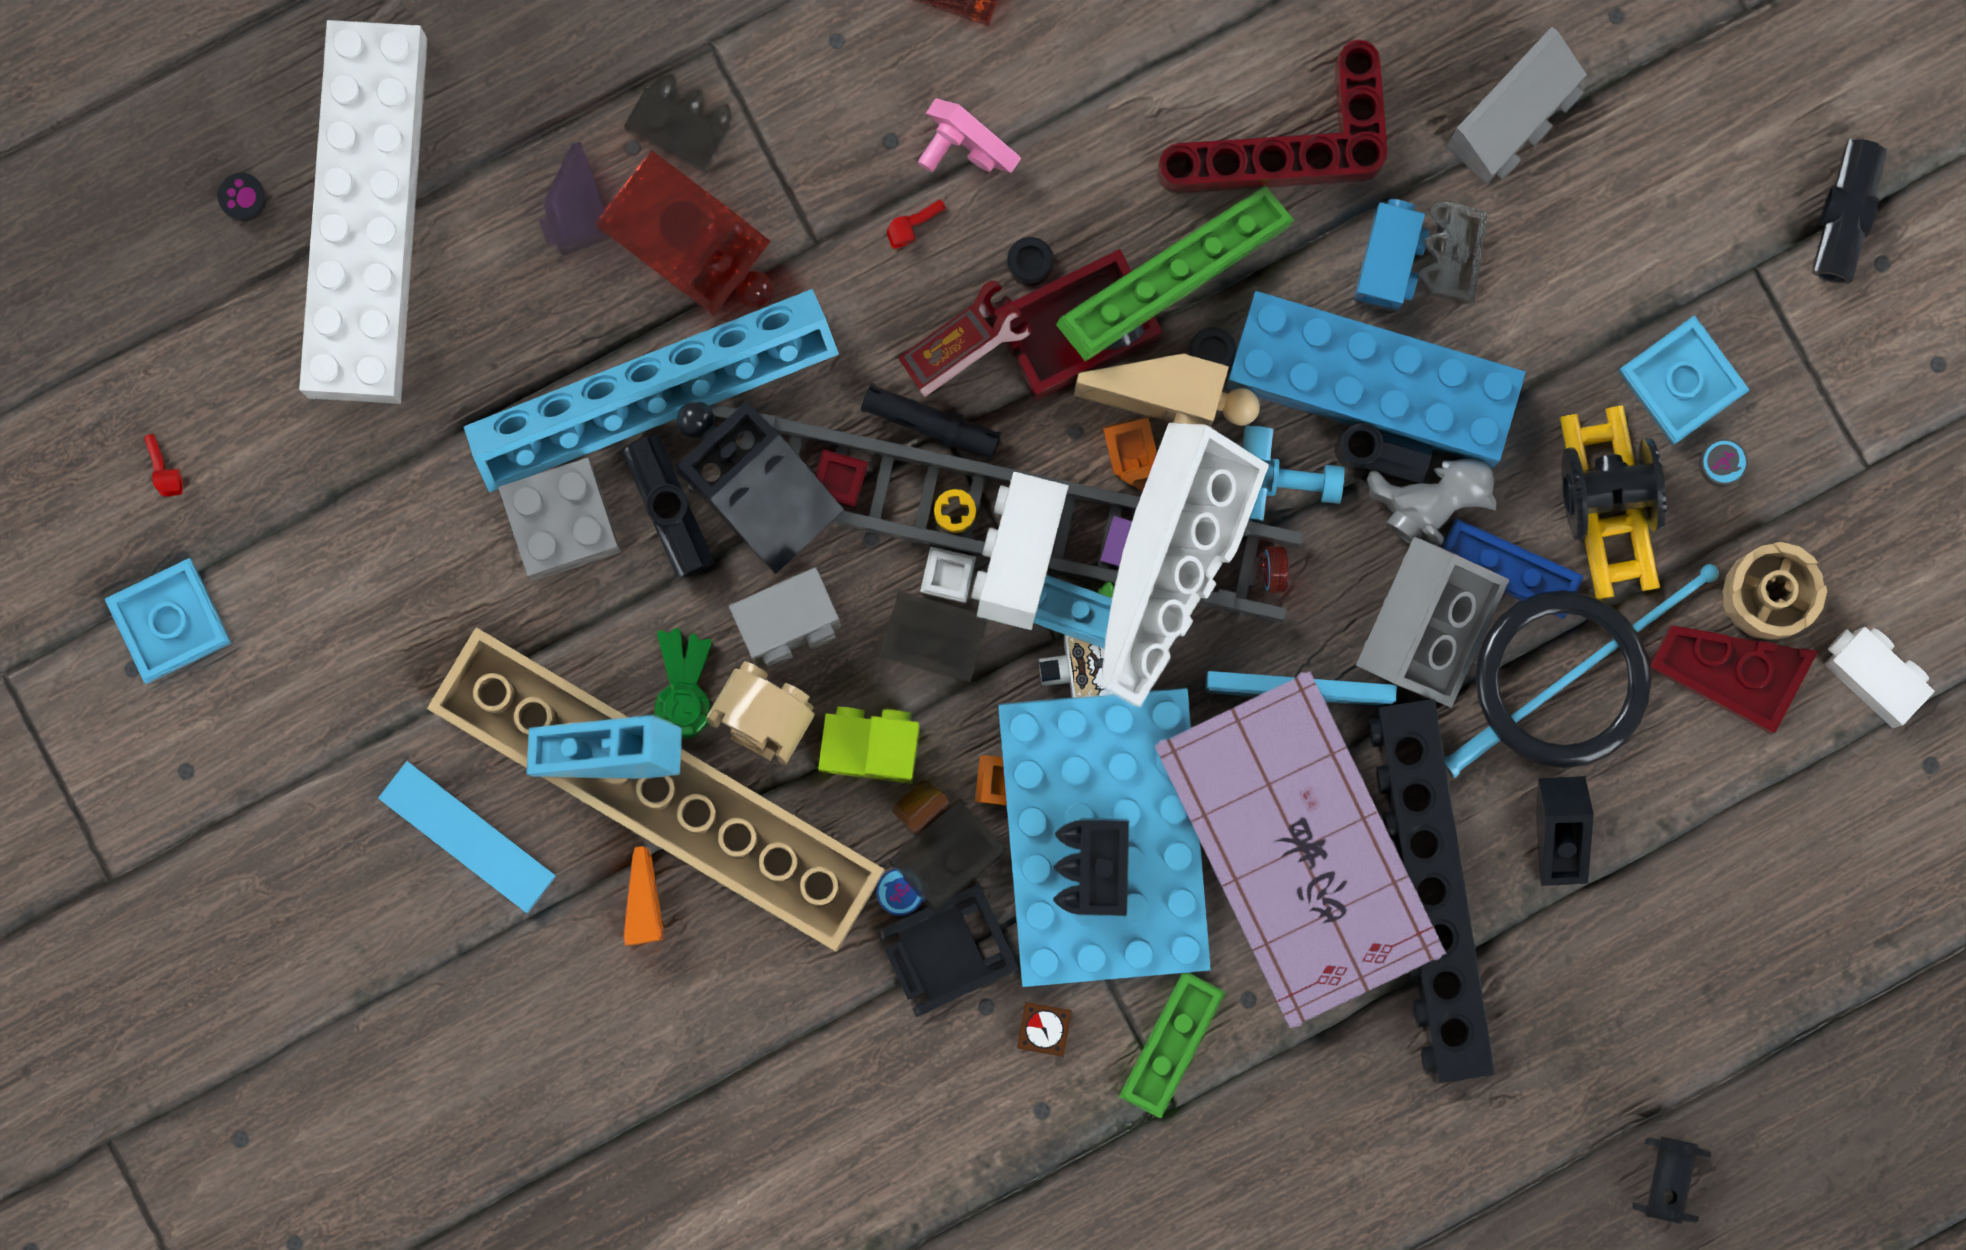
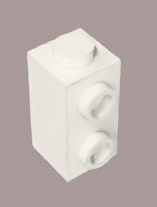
(1879, 676)

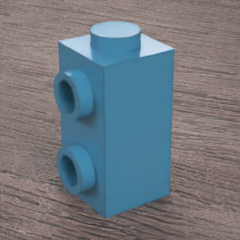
(1389, 255)

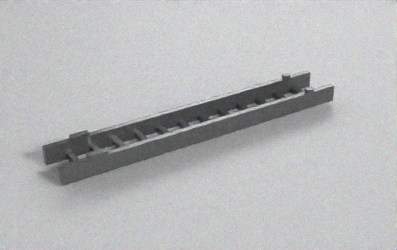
(980, 472)

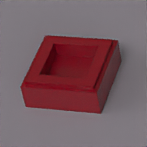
(842, 476)

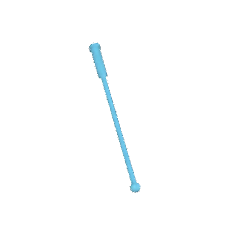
(1487, 738)

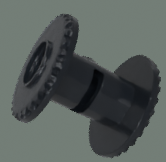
(1611, 484)

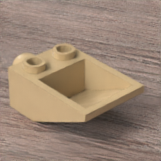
(1170, 390)

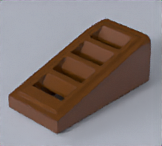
(921, 807)

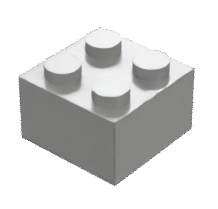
(559, 519)
(786, 618)

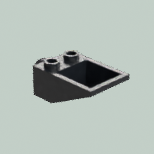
(762, 490)

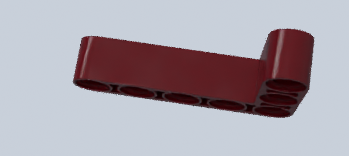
(1293, 149)

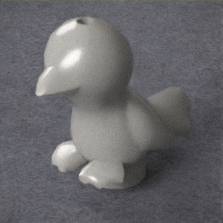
(1426, 507)

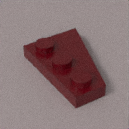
(1734, 673)

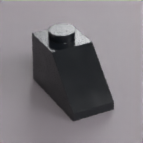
(1564, 830)

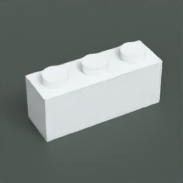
(1019, 550)

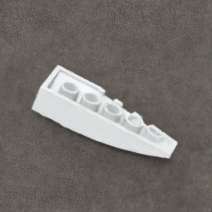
(1176, 544)

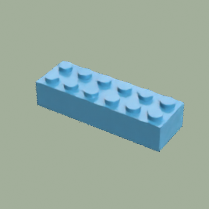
(1375, 378)

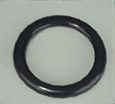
(1489, 690)

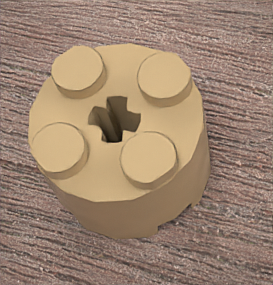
(1798, 582)
(762, 714)

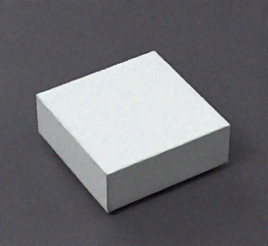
(948, 575)

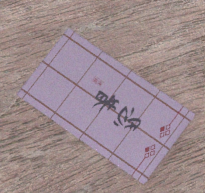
(1300, 849)

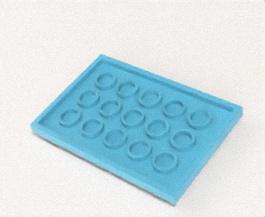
(1101, 762)

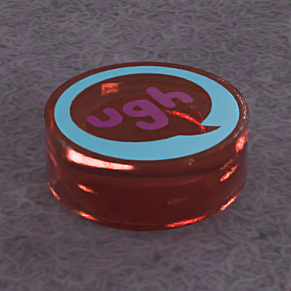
(1275, 569)

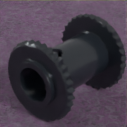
(1674, 1174)

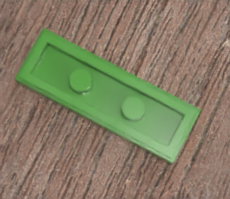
(1172, 1044)

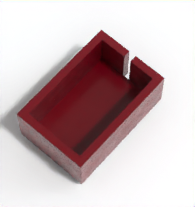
(1047, 357)

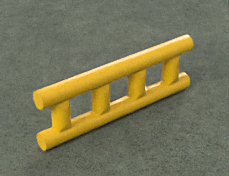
(1634, 519)

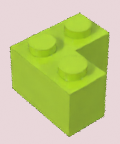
(871, 747)

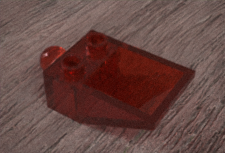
(680, 230)

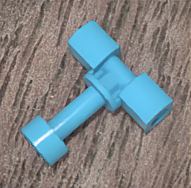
(1259, 443)

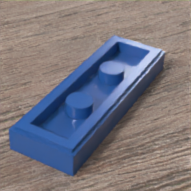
(1527, 571)

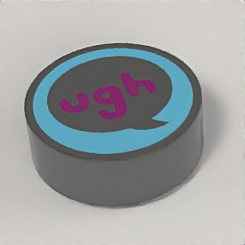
(1723, 462)

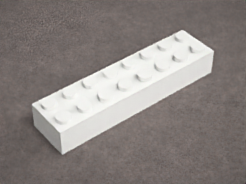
(363, 212)

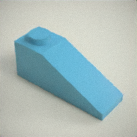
(606, 749)

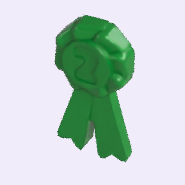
(683, 700)

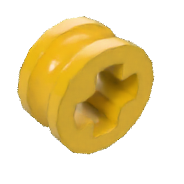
(965, 501)

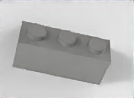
(1519, 108)
(1432, 622)

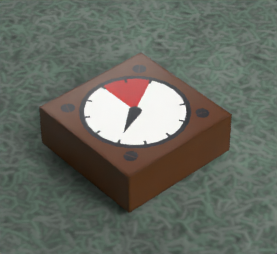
(1044, 1029)

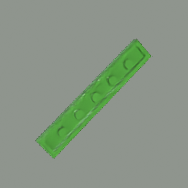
(1174, 273)

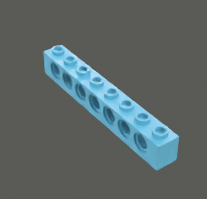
(650, 390)

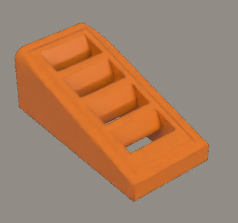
(643, 910)

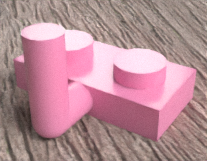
(960, 127)

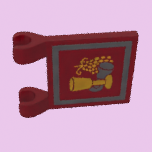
(962, 340)

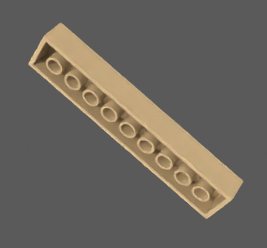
(691, 815)

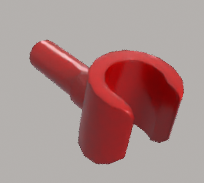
(901, 228)
(168, 481)

